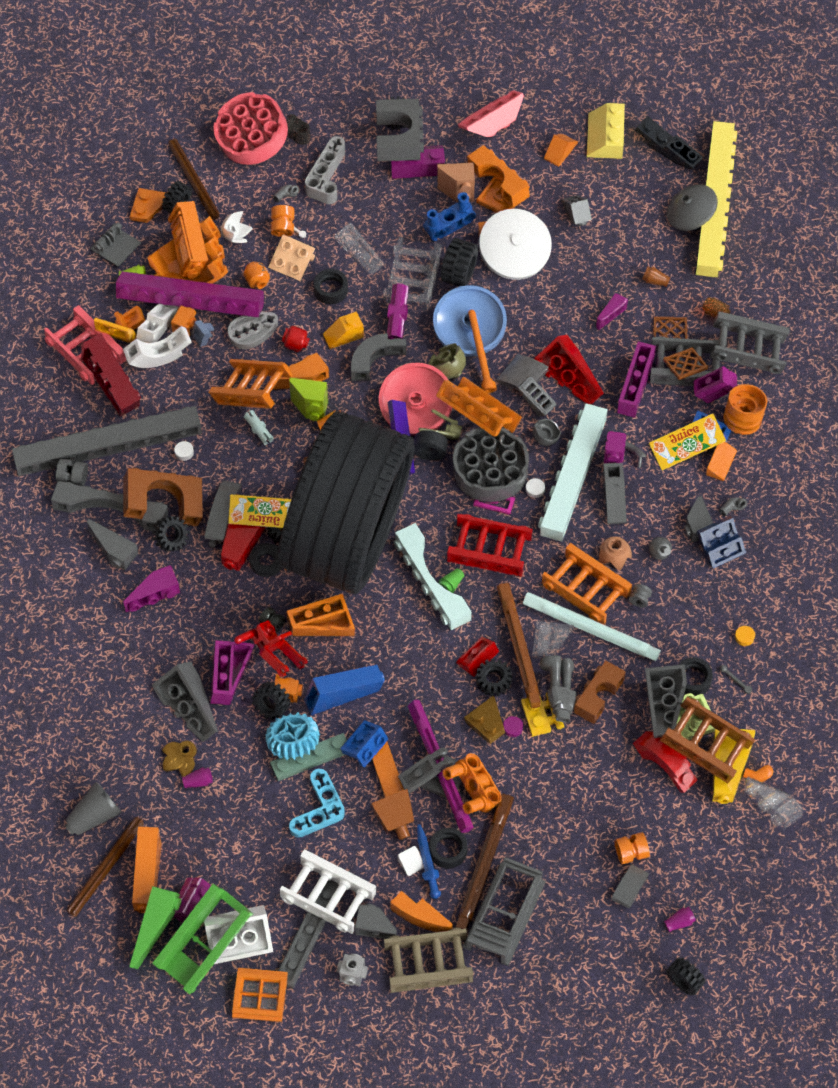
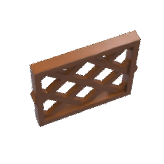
(670, 319)
(682, 354)

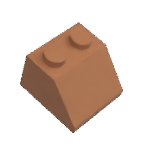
(455, 179)

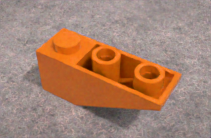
(310, 368)

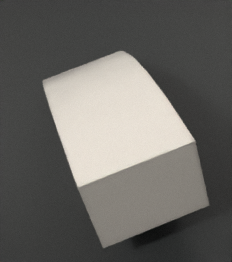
(157, 323)

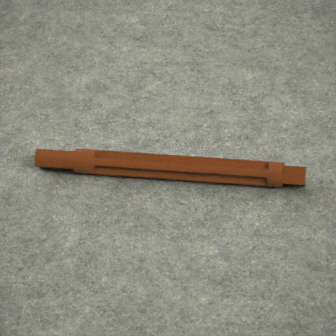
(519, 645)

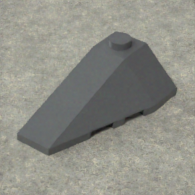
(185, 694)

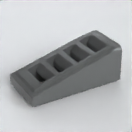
(540, 392)

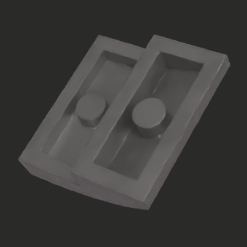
(520, 369)

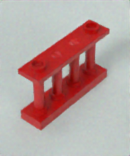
(487, 561)

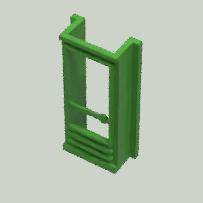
(178, 963)

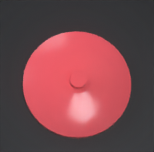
(418, 387)

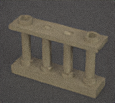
(440, 976)

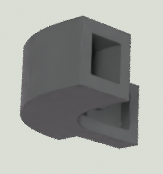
(371, 350)

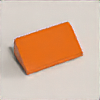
(721, 461)

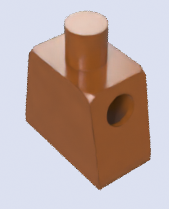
(394, 813)

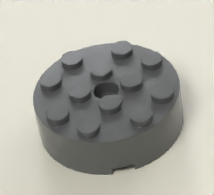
(489, 465)

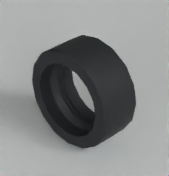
(330, 298)
(703, 666)
(448, 833)

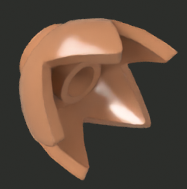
(615, 556)

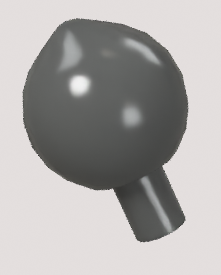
(660, 548)

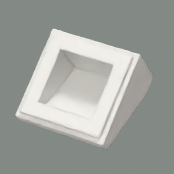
(410, 861)

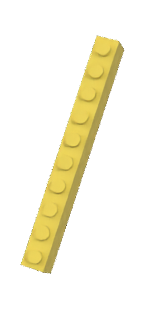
(718, 179)

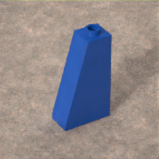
(342, 687)

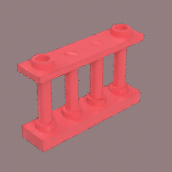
(82, 319)

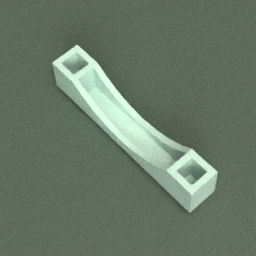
(451, 606)

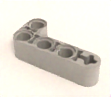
(318, 180)

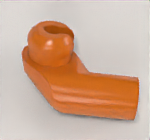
(760, 775)

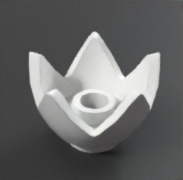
(233, 229)

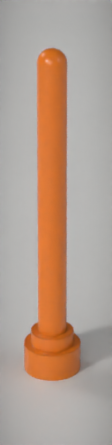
(487, 384)

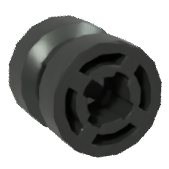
(276, 620)

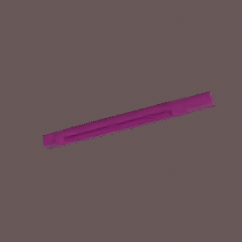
(431, 745)

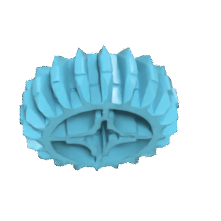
(292, 736)

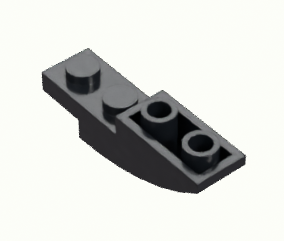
(670, 147)

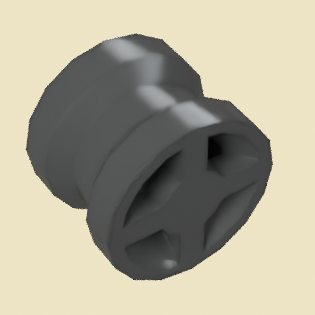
(640, 595)

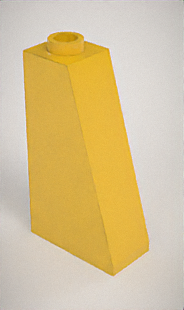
(724, 792)

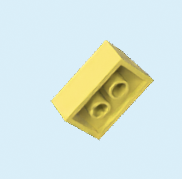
(606, 131)

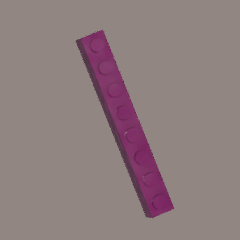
(190, 294)

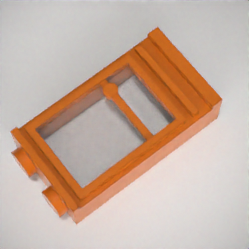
(188, 239)

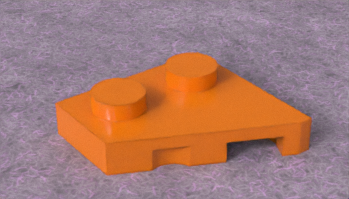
(146, 205)

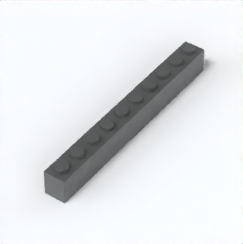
(107, 440)

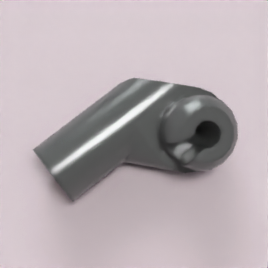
(286, 191)
(733, 504)

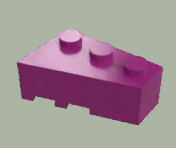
(227, 669)

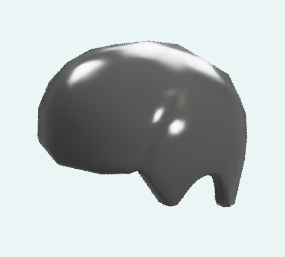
(546, 432)

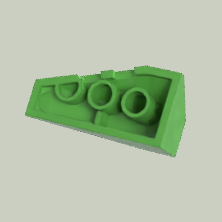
(157, 915)

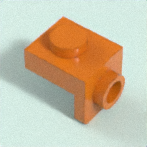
(130, 319)

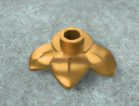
(177, 759)

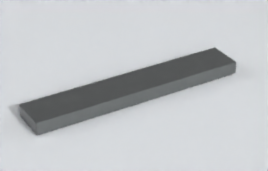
(306, 938)

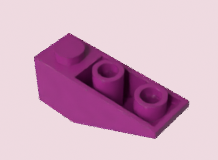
(155, 587)

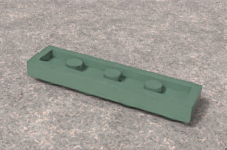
(324, 752)

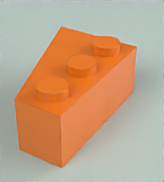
(322, 618)

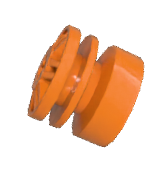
(745, 409)

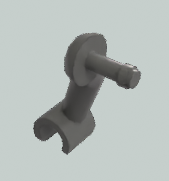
(636, 451)

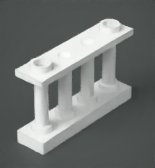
(328, 872)

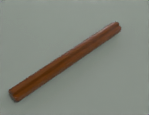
(194, 179)
(104, 867)

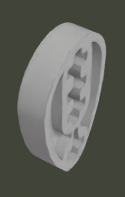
(254, 338)

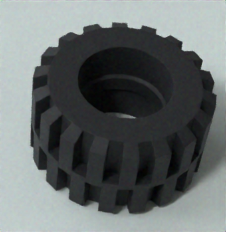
(459, 262)

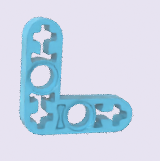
(327, 806)

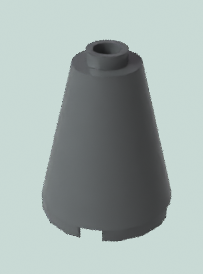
(92, 810)

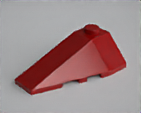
(570, 369)

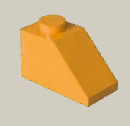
(344, 330)

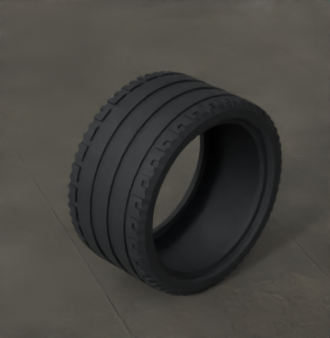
(345, 502)

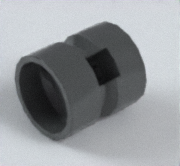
(78, 471)

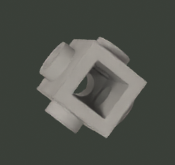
(352, 969)

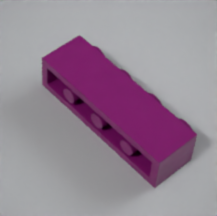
(636, 379)

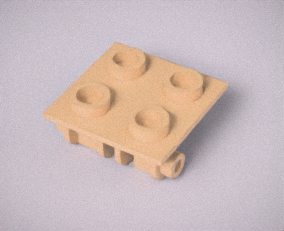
(292, 257)

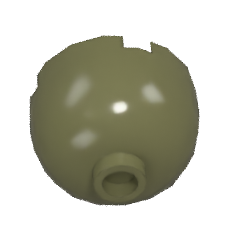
(449, 361)

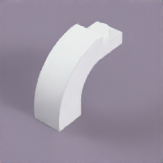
(158, 353)

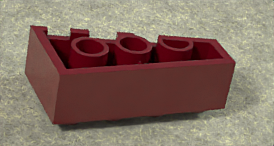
(110, 375)

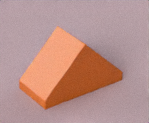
(559, 149)

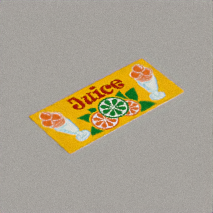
(687, 441)
(258, 511)

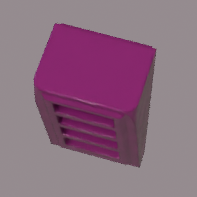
(614, 308)

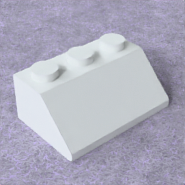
(251, 939)

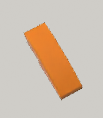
(419, 914)

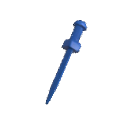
(430, 873)

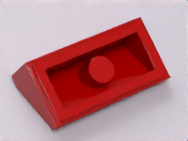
(482, 650)

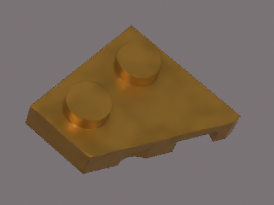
(486, 720)

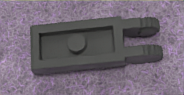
(424, 770)

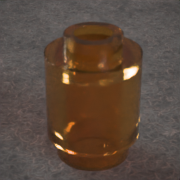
(713, 306)

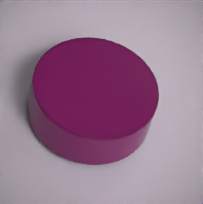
(513, 726)

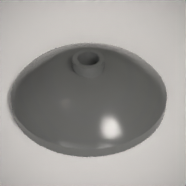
(692, 207)

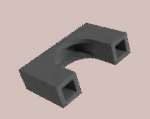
(402, 146)

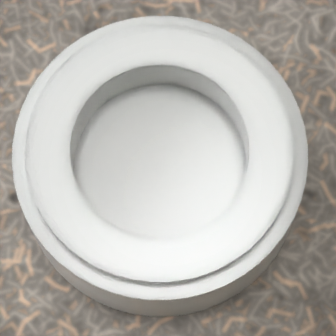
(184, 451)
(535, 488)

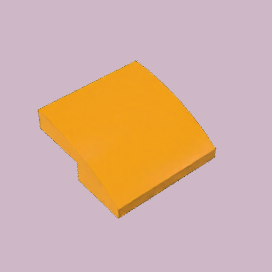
(114, 330)

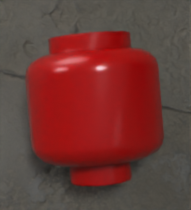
(295, 338)

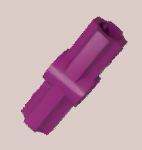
(397, 311)

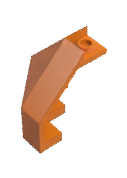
(166, 263)

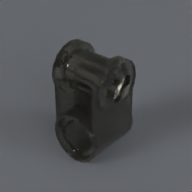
(298, 130)

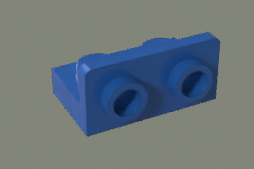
(365, 742)

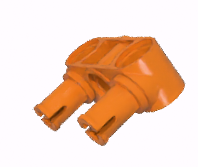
(477, 783)

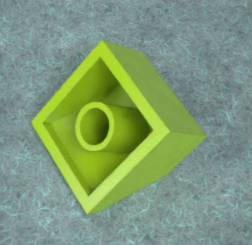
(309, 397)

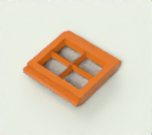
(259, 994)

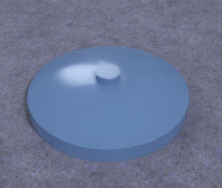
(453, 323)

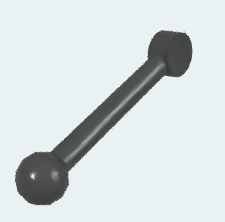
(747, 689)

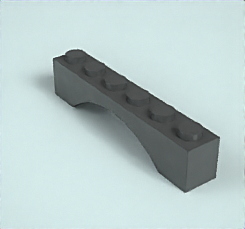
(73, 497)

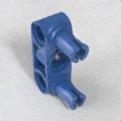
(460, 215)

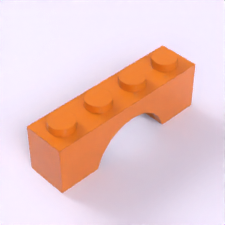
(486, 163)

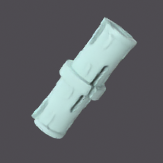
(258, 427)

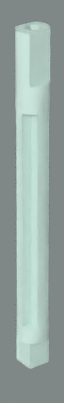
(591, 626)

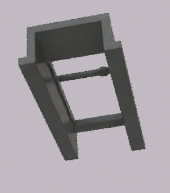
(496, 939)

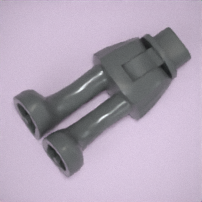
(560, 698)

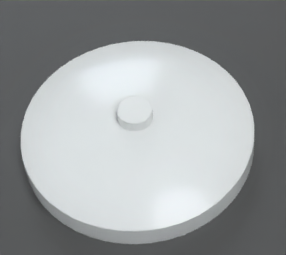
(515, 244)

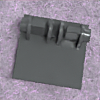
(115, 245)

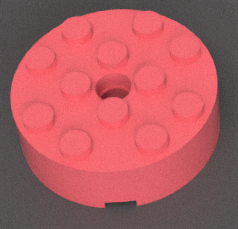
(250, 128)

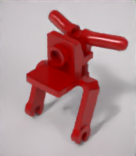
(268, 641)

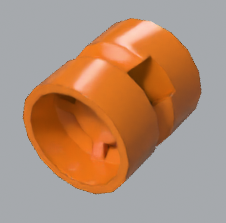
(282, 220)
(632, 848)

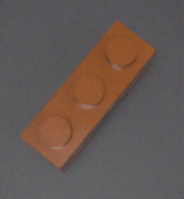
(606, 678)

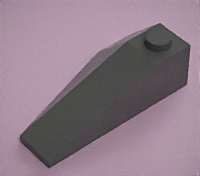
(665, 695)

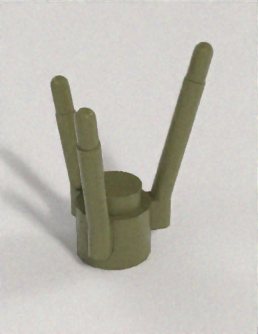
(451, 431)

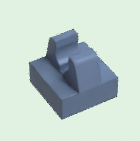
(201, 332)

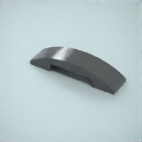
(219, 514)

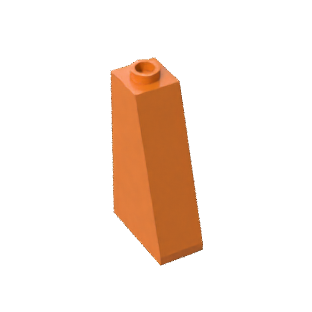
(146, 866)

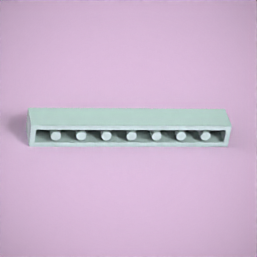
(573, 472)

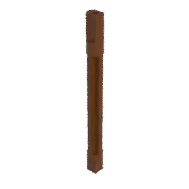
(484, 861)

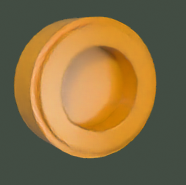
(745, 635)

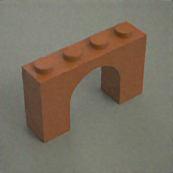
(184, 488)

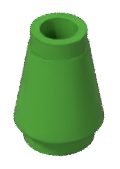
(451, 580)

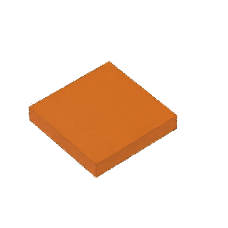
(492, 198)

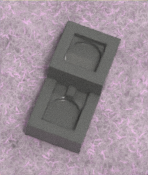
(630, 886)

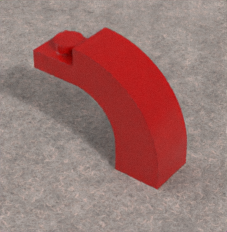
(670, 760)

